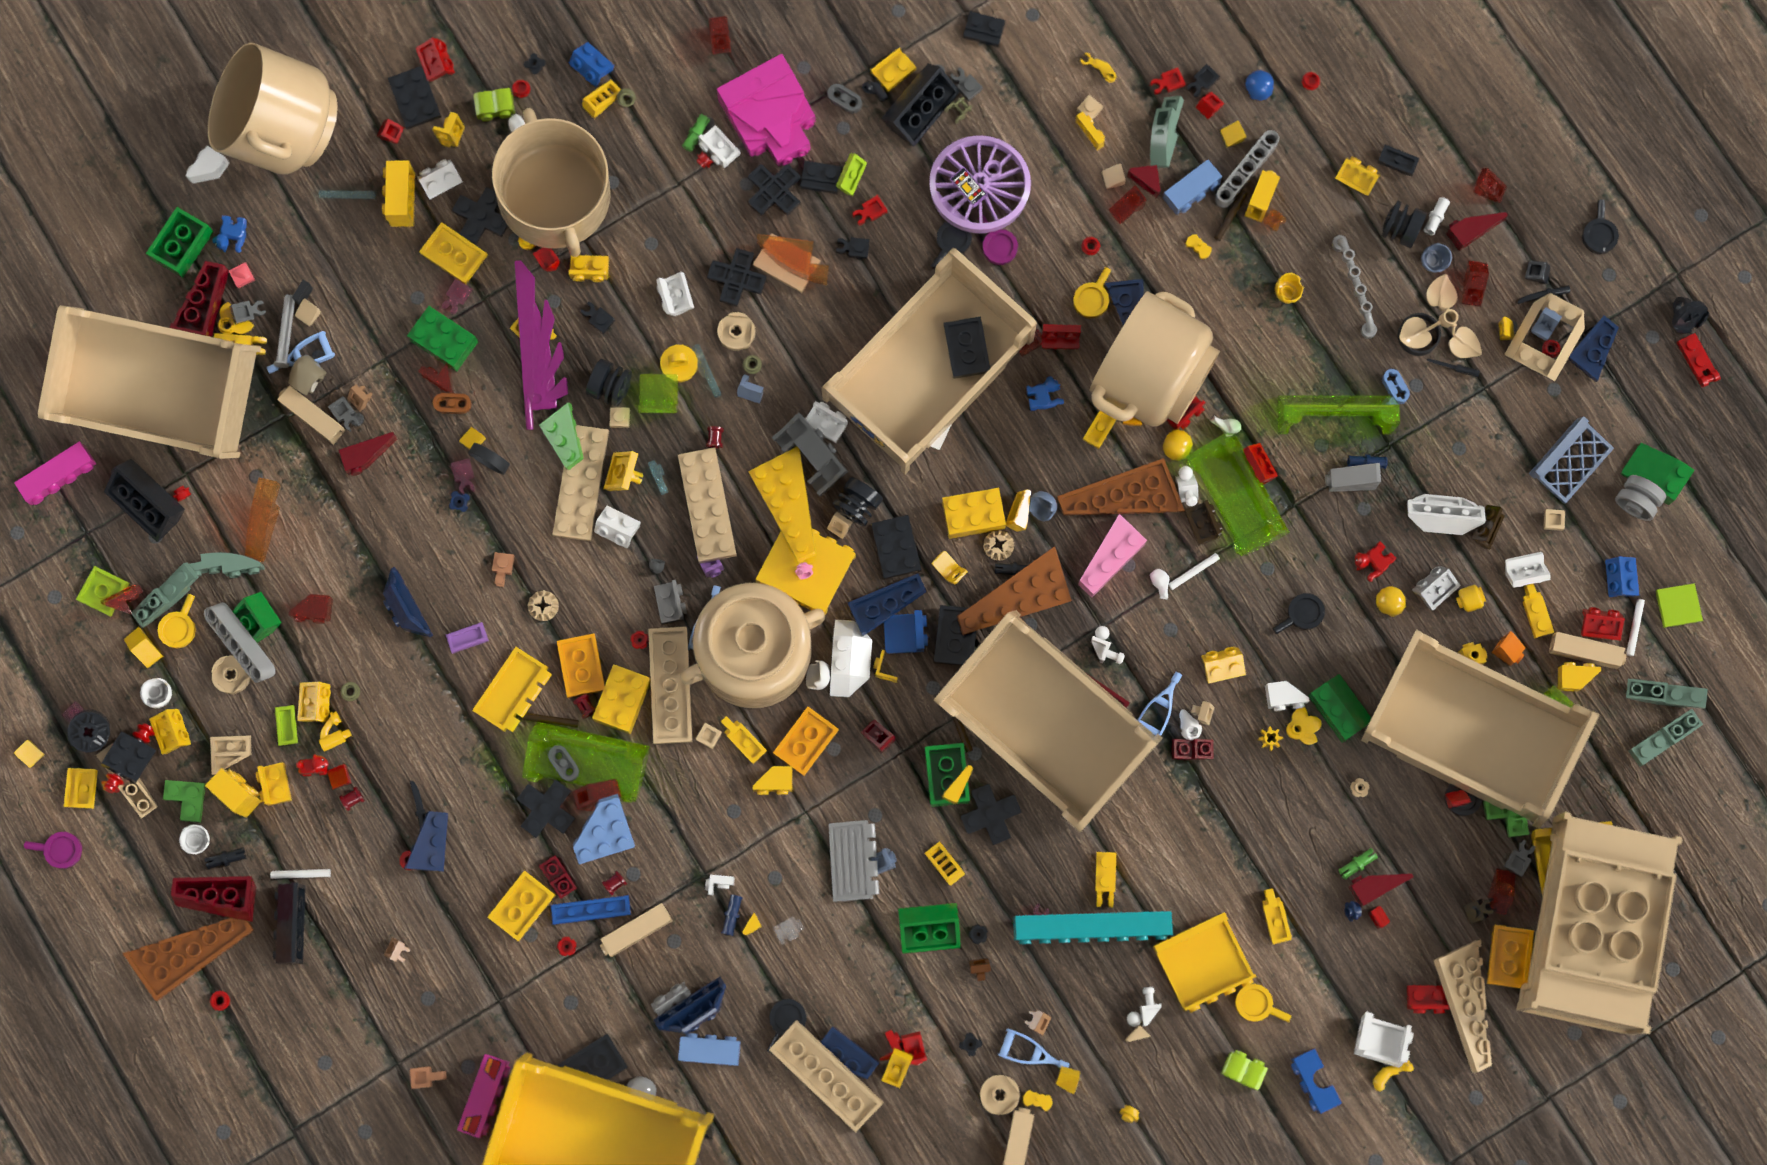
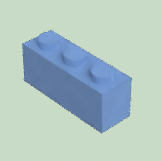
(1192, 187)
(709, 1049)

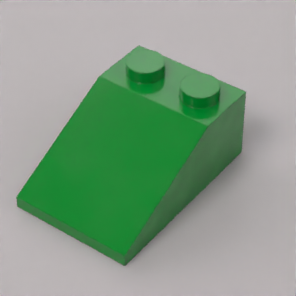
(1660, 469)

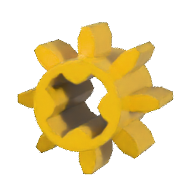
(1264, 739)

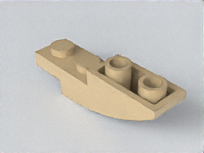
(135, 793)

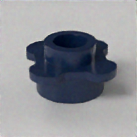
(454, 501)
(1352, 910)

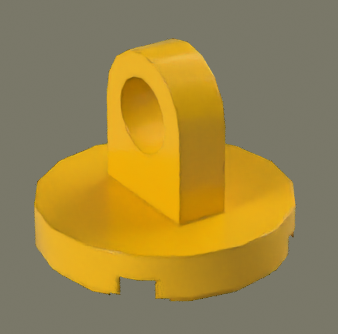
(679, 361)

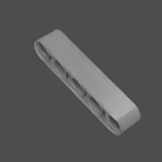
(1251, 161)
(239, 642)

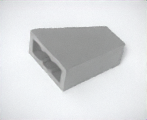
(1354, 478)

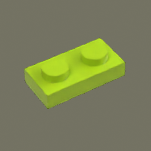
(851, 174)

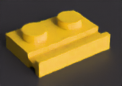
(893, 69)
(80, 788)

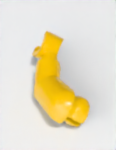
(1104, 67)
(1386, 1072)

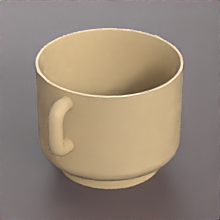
(271, 111)
(551, 183)
(1155, 362)
(752, 645)

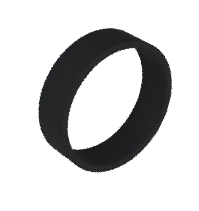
(1420, 353)
(489, 458)

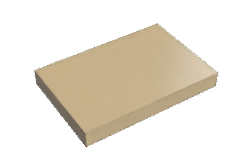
(768, 266)

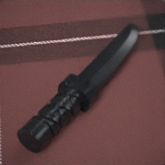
(1534, 296)
(1458, 368)
(420, 813)

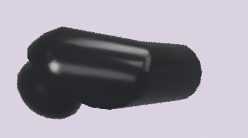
(876, 89)

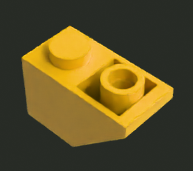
(1575, 677)
(776, 779)

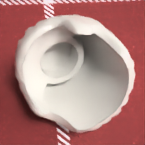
(156, 693)

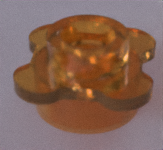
(1274, 214)

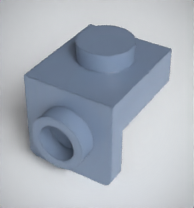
(1546, 324)
(885, 860)

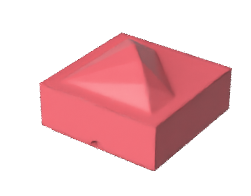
(241, 275)

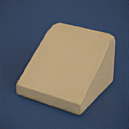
(1114, 176)
(307, 312)
(1136, 1034)

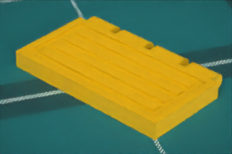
(511, 689)

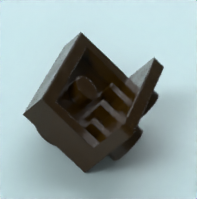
(1203, 522)
(1486, 533)

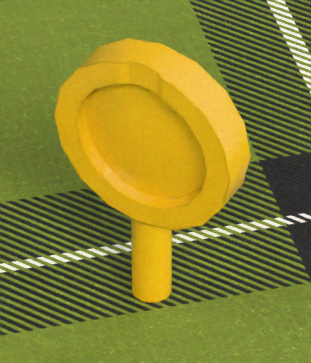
(1092, 298)
(178, 628)
(1256, 1003)

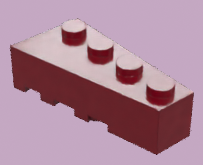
(203, 301)
(216, 895)

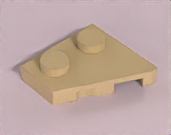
(228, 751)

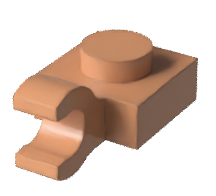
(502, 565)
(424, 1076)

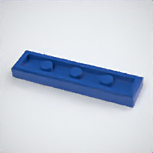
(590, 910)

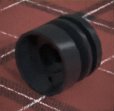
(1403, 224)
(606, 382)
(858, 500)
(91, 719)

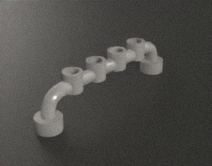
(1340, 244)

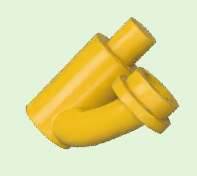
(332, 740)

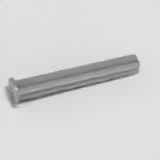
(285, 332)

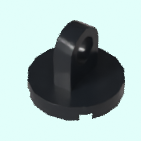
(1690, 315)

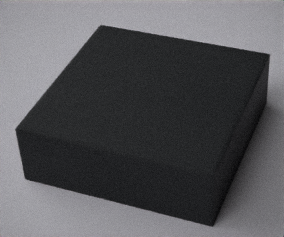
(302, 292)

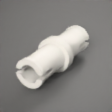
(1436, 216)

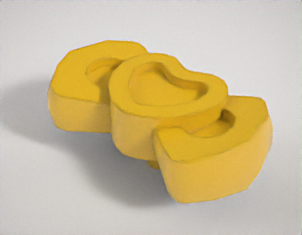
(1198, 246)
(1034, 1098)

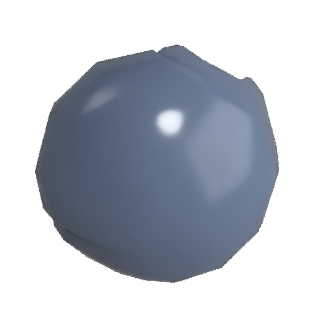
(1436, 258)
(1042, 506)

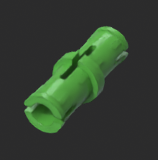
(694, 132)
(1358, 863)

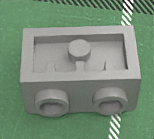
(1436, 587)
(669, 602)

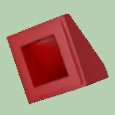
(1209, 105)
(390, 131)
(339, 776)
(1457, 798)
(1379, 917)

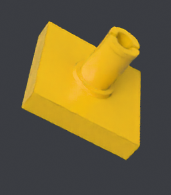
(622, 471)

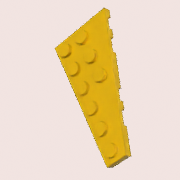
(785, 494)

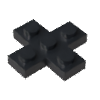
(774, 189)
(480, 216)
(736, 277)
(546, 808)
(991, 814)

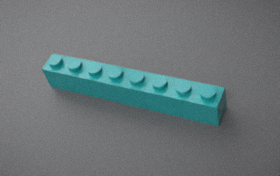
(1095, 925)

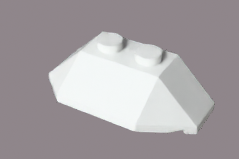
(1445, 514)
(849, 659)

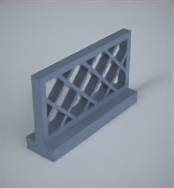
(1557, 451)

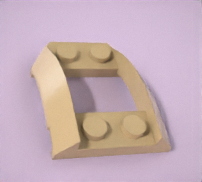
(1535, 359)

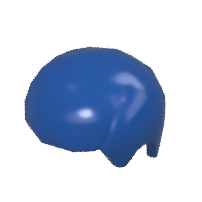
(1259, 85)

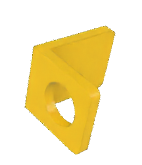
(948, 568)
(877, 665)

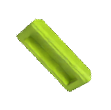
(286, 725)

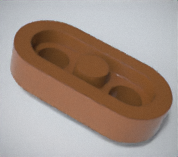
(453, 401)

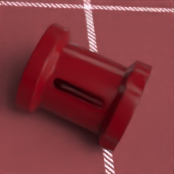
(714, 437)
(585, 706)
(352, 798)
(614, 883)

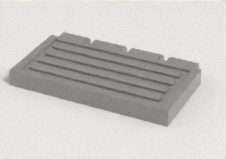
(851, 861)

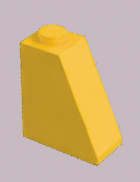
(1262, 195)

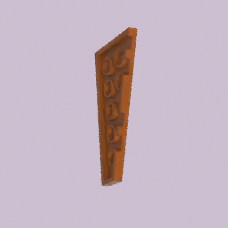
(1132, 492)
(1028, 591)
(178, 958)

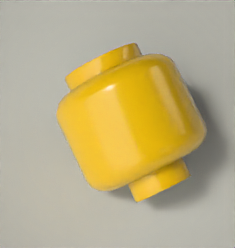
(1471, 598)

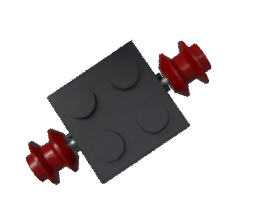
(128, 758)

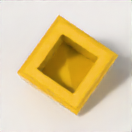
(1068, 1079)

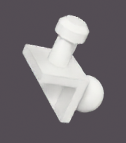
(1187, 486)
(1102, 646)
(1147, 1012)

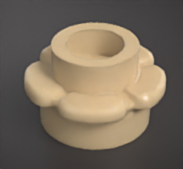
(1354, 788)

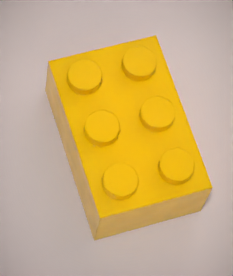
(399, 193)
(973, 513)
(621, 699)
(234, 792)

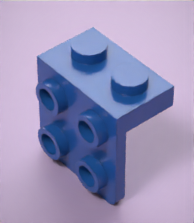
(905, 633)

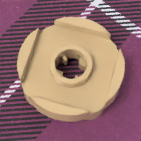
(745, 325)
(231, 685)
(988, 1095)

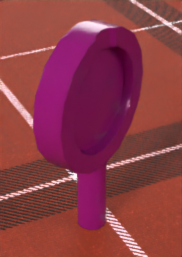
(999, 246)
(60, 850)

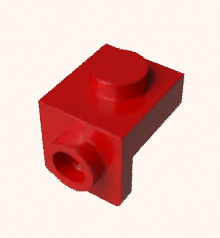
(914, 1046)

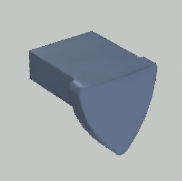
(749, 391)

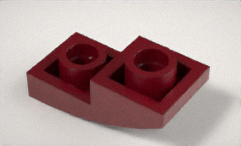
(1192, 749)
(557, 876)

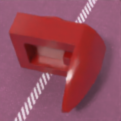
(547, 259)
(894, 1041)

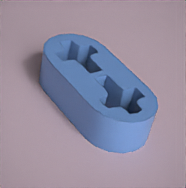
(1399, 383)

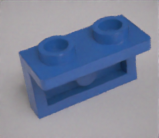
(590, 63)
(1622, 577)

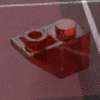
(720, 35)
(1475, 283)
(313, 608)
(588, 795)
(1502, 890)

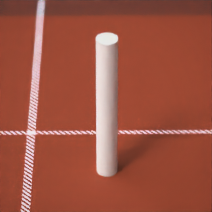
(1193, 571)
(1635, 627)
(300, 873)

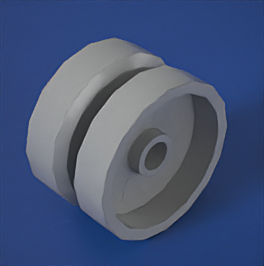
(1640, 497)

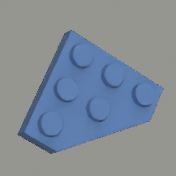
(604, 832)

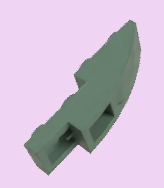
(1163, 131)
(230, 564)
(165, 596)
(1666, 694)
(1665, 737)

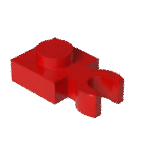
(1170, 80)
(872, 209)

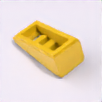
(595, 108)
(1018, 514)
(954, 792)
(954, 876)

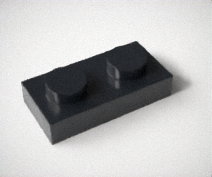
(1398, 160)

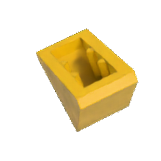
(142, 647)

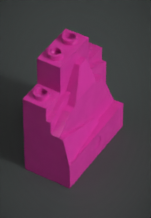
(769, 111)

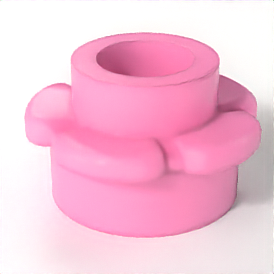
(804, 570)

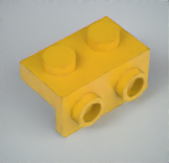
(1223, 664)

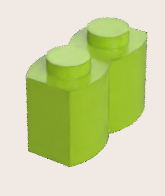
(494, 104)
(1244, 1070)

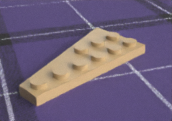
(1467, 1000)

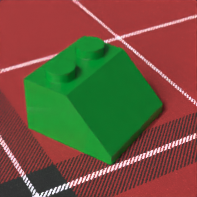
(257, 616)

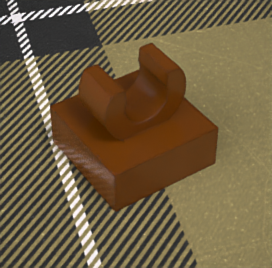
(979, 967)

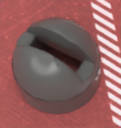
(656, 565)

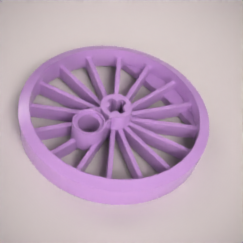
(989, 184)

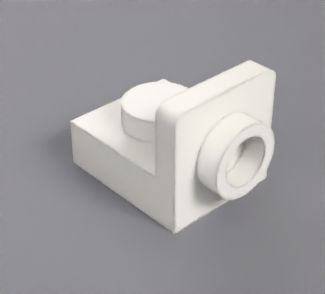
(722, 881)

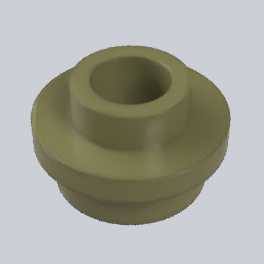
(626, 102)
(752, 358)
(344, 691)

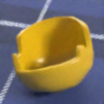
(1289, 288)
(1177, 445)
(1391, 601)

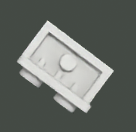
(719, 146)
(439, 178)
(675, 294)
(829, 422)
(616, 526)
(1526, 569)

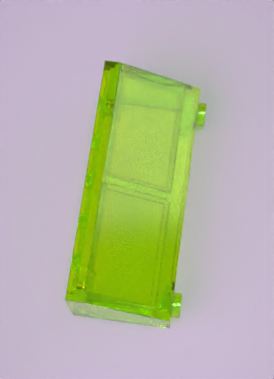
(1383, 409)
(1238, 494)
(595, 755)

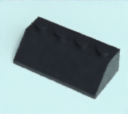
(921, 104)
(143, 499)
(290, 923)

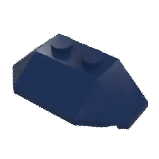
(403, 606)
(693, 1010)

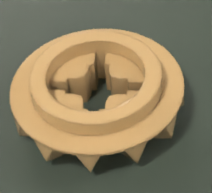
(996, 553)
(548, 612)

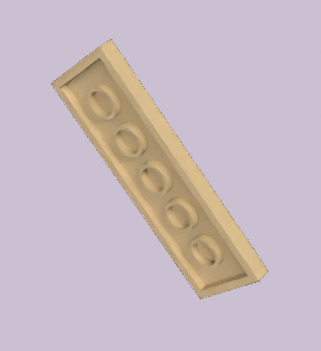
(581, 487)
(707, 505)
(668, 693)
(826, 1076)

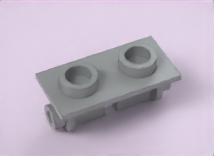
(676, 994)

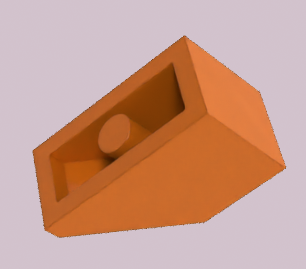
(1509, 649)

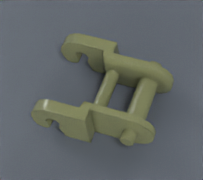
(955, 105)

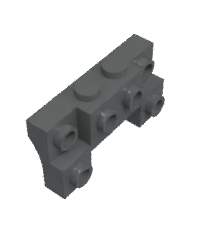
(817, 451)

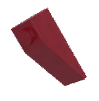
(1471, 228)
(364, 454)
(1374, 886)

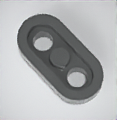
(846, 97)
(564, 763)

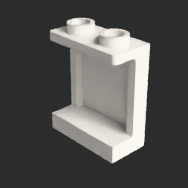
(1383, 1041)

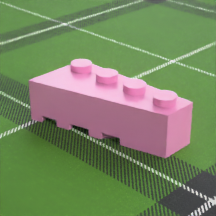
(1115, 551)

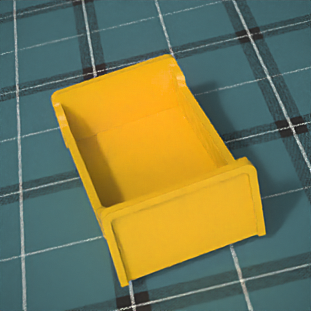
(585, 1120)

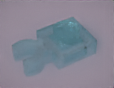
(657, 473)

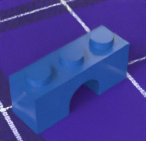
(1305, 1066)

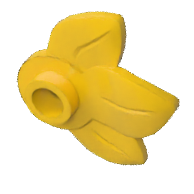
(226, 317)
(1306, 725)

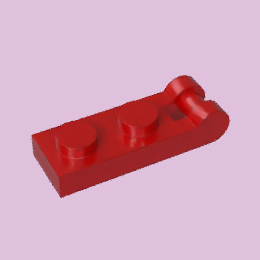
(1698, 360)

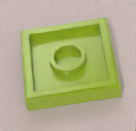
(98, 587)
(1679, 605)

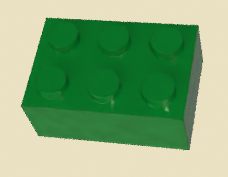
(179, 242)
(442, 338)
(943, 767)

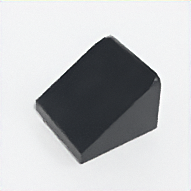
(1538, 271)

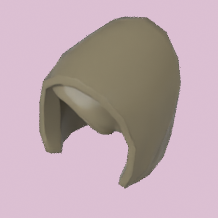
(306, 374)

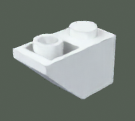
(207, 167)
(1284, 694)

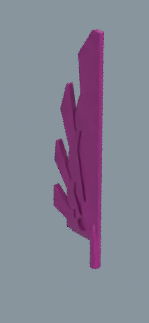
(536, 357)

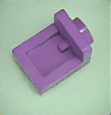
(712, 568)

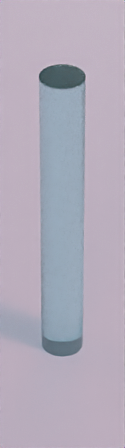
(348, 194)
(707, 371)

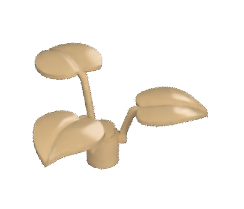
(1416, 333)

